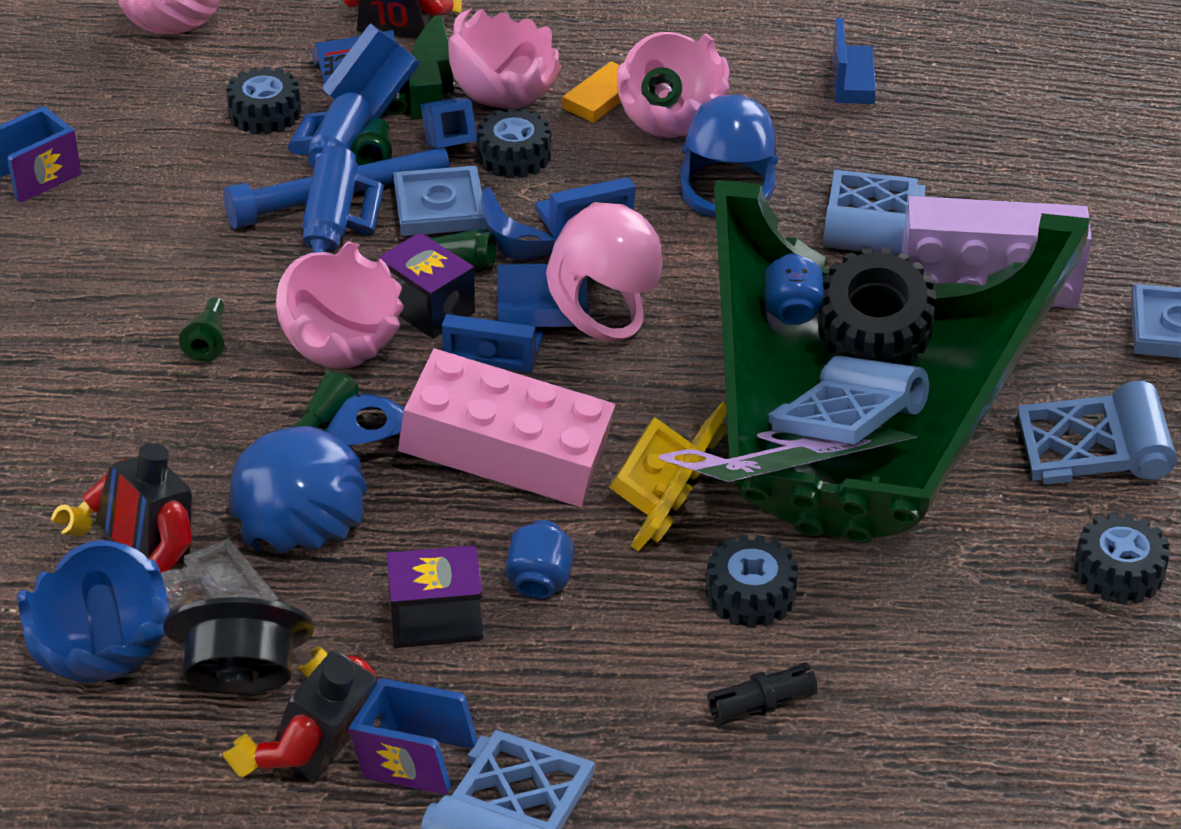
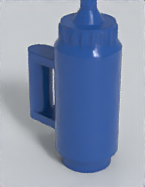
(335, 127)
(331, 199)

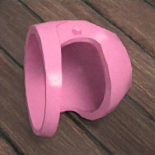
(613, 249)

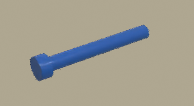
(244, 204)

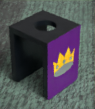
(430, 279)
(435, 596)

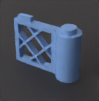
(868, 223)
(854, 394)
(1134, 427)
(467, 812)

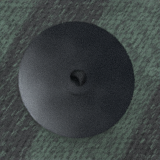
(238, 642)

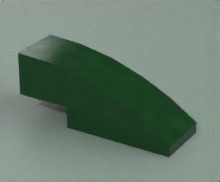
(434, 72)

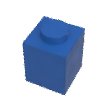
(449, 122)

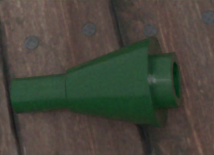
(204, 335)
(328, 399)

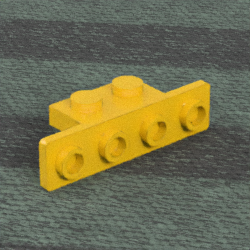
(660, 485)

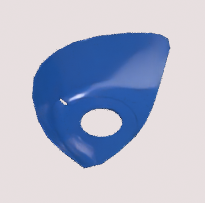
(508, 231)
(349, 431)

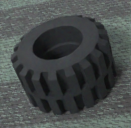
(877, 281)

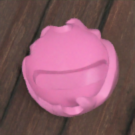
(168, 15)
(502, 59)
(698, 66)
(338, 307)

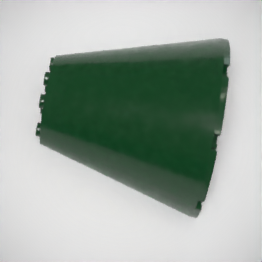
(968, 359)

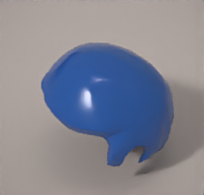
(297, 489)
(95, 613)

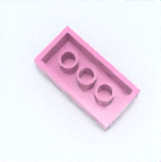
(506, 427)

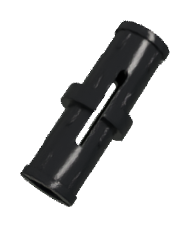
(762, 693)

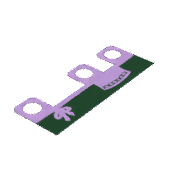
(790, 455)

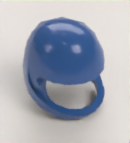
(729, 131)

